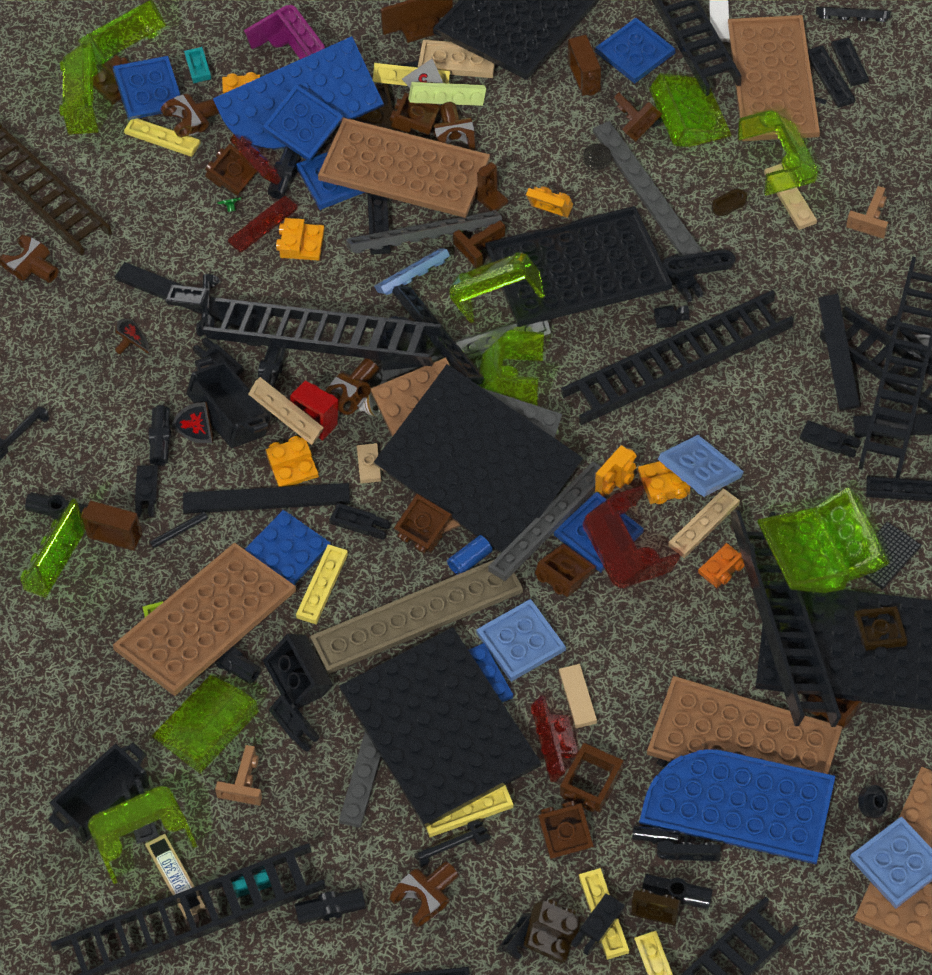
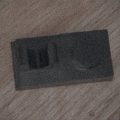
(515, 937)

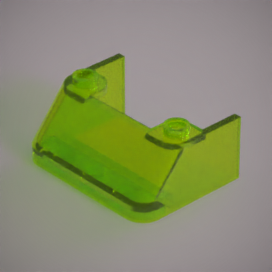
(125, 31)
(77, 105)
(797, 164)
(493, 277)
(505, 379)
(131, 815)

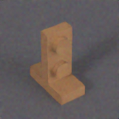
(870, 222)
(242, 790)

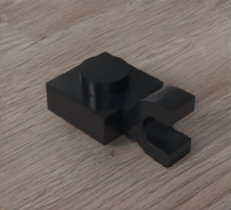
(667, 316)

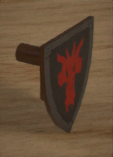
(130, 334)
(194, 423)

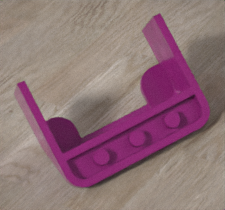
(283, 28)

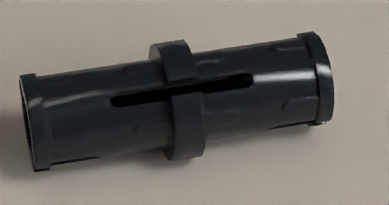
(655, 834)

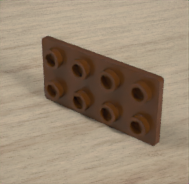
(414, 17)

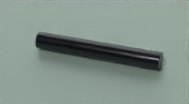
(178, 530)

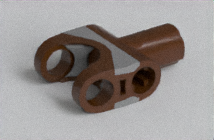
(191, 113)
(453, 127)
(30, 261)
(353, 386)
(427, 889)

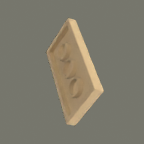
(455, 59)

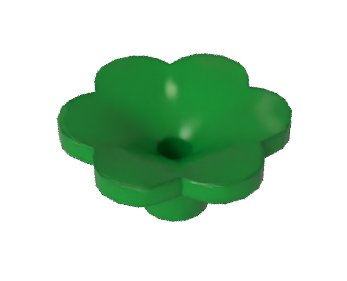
(230, 203)

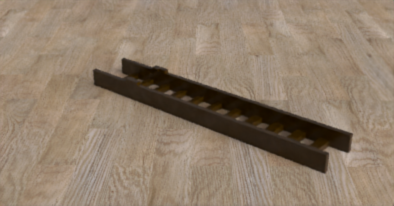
(61, 189)

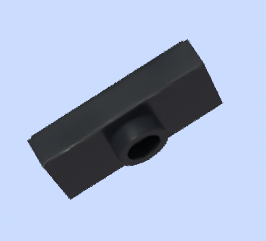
(187, 296)

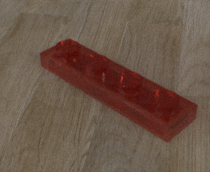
(258, 161)

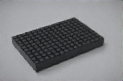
(898, 549)

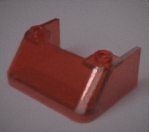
(616, 547)

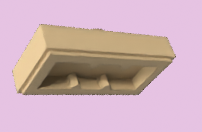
(366, 456)

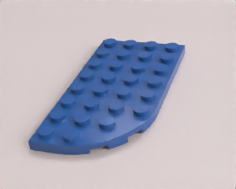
(331, 75)
(742, 803)

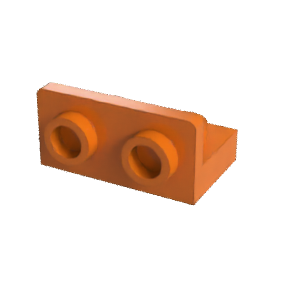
(722, 565)

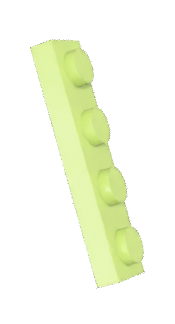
(441, 93)

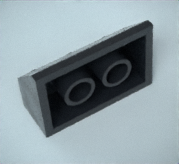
(403, 346)
(297, 670)

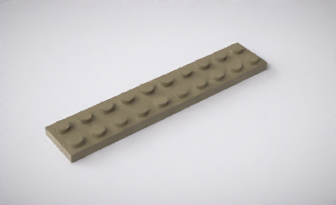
(412, 616)

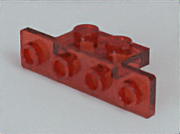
(262, 224)
(555, 738)

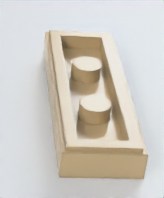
(577, 696)

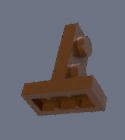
(640, 120)
(487, 188)
(471, 247)

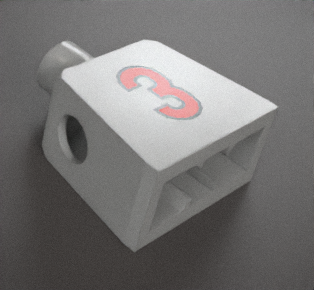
(426, 73)

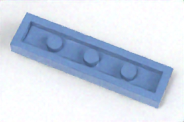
(418, 268)

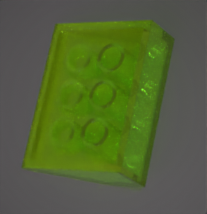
(687, 112)
(853, 533)
(54, 551)
(805, 551)
(206, 722)

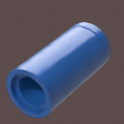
(469, 555)

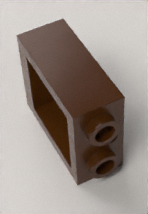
(584, 65)
(111, 525)
(598, 758)

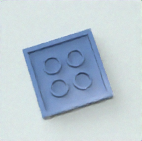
(700, 465)
(520, 640)
(896, 862)

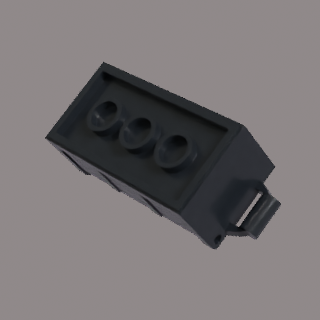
(229, 406)
(97, 790)

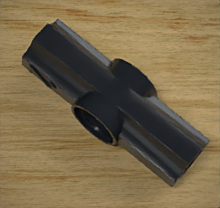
(286, 169)
(272, 365)
(159, 435)
(46, 505)
(238, 665)
(691, 894)
(330, 905)

